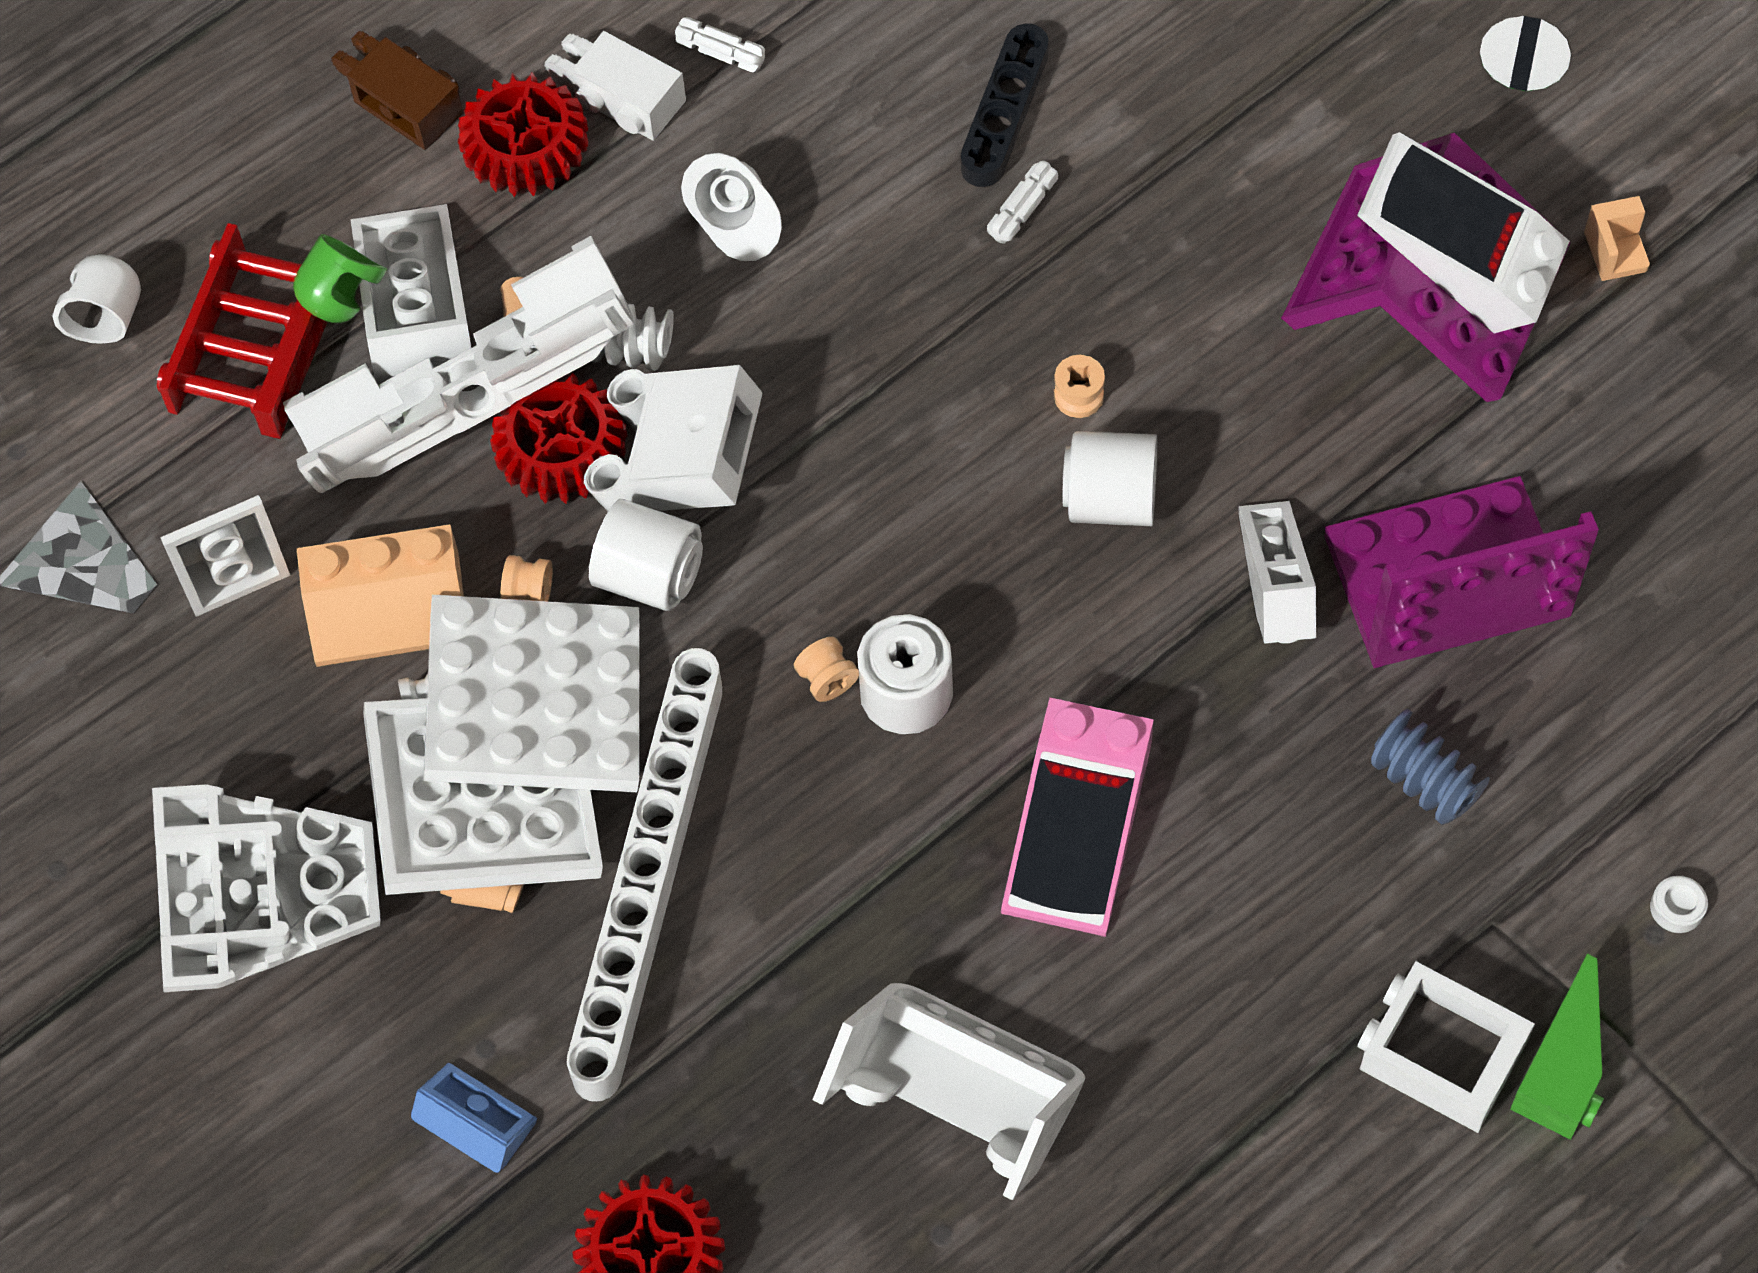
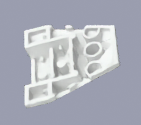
(254, 884)

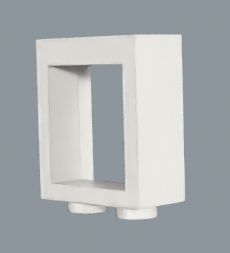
(1425, 1086)

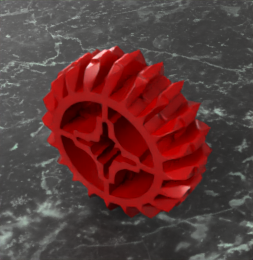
(542, 150)
(554, 422)
(670, 1246)

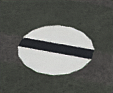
(1525, 53)

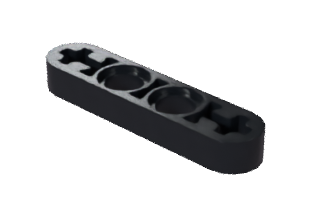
(1008, 105)

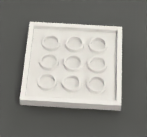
(532, 694)
(467, 832)

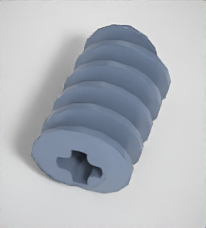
(1426, 770)

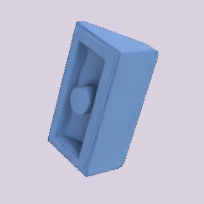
(472, 1117)

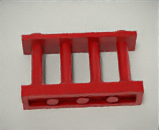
(285, 360)

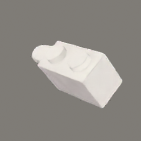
(620, 82)

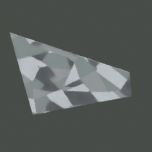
(81, 559)

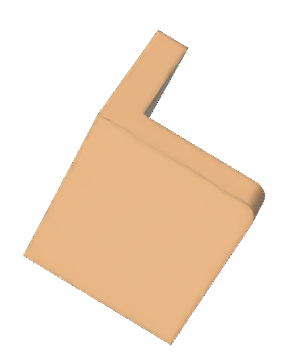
(1615, 238)

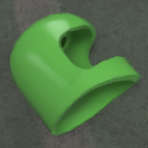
(331, 277)

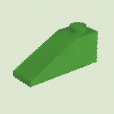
(1569, 1062)

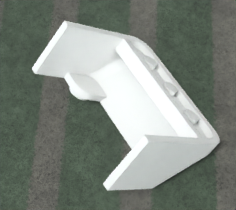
(957, 1071)

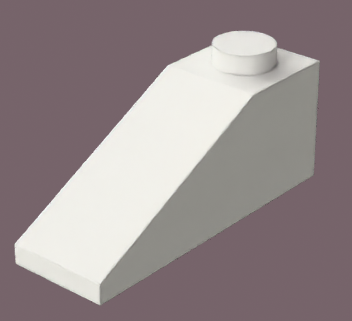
(1278, 573)

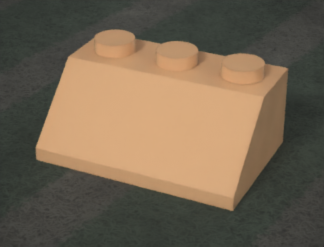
(376, 592)

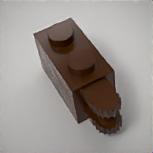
(400, 88)

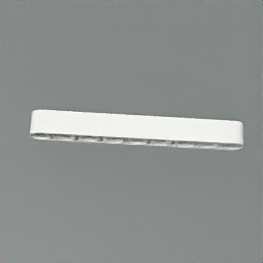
(645, 893)

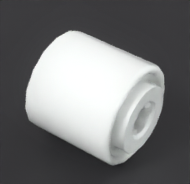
(1110, 478)
(646, 555)
(912, 696)

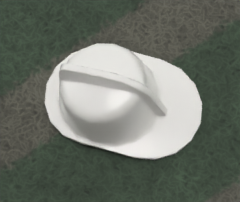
(732, 206)

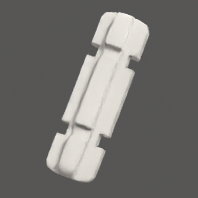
(720, 44)
(1022, 202)

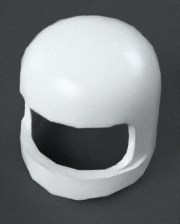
(107, 284)

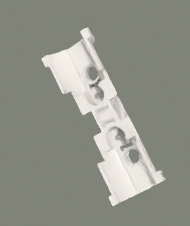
(369, 428)

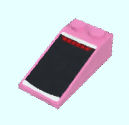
(1078, 816)

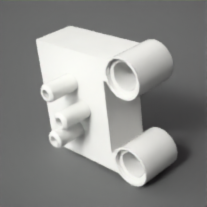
(687, 440)

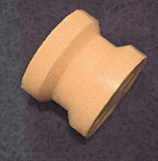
(1079, 399)
(526, 580)
(826, 669)

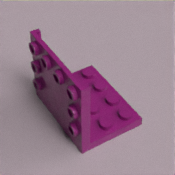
(1361, 270)
(1457, 570)

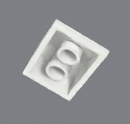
(226, 555)

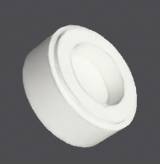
(1679, 904)

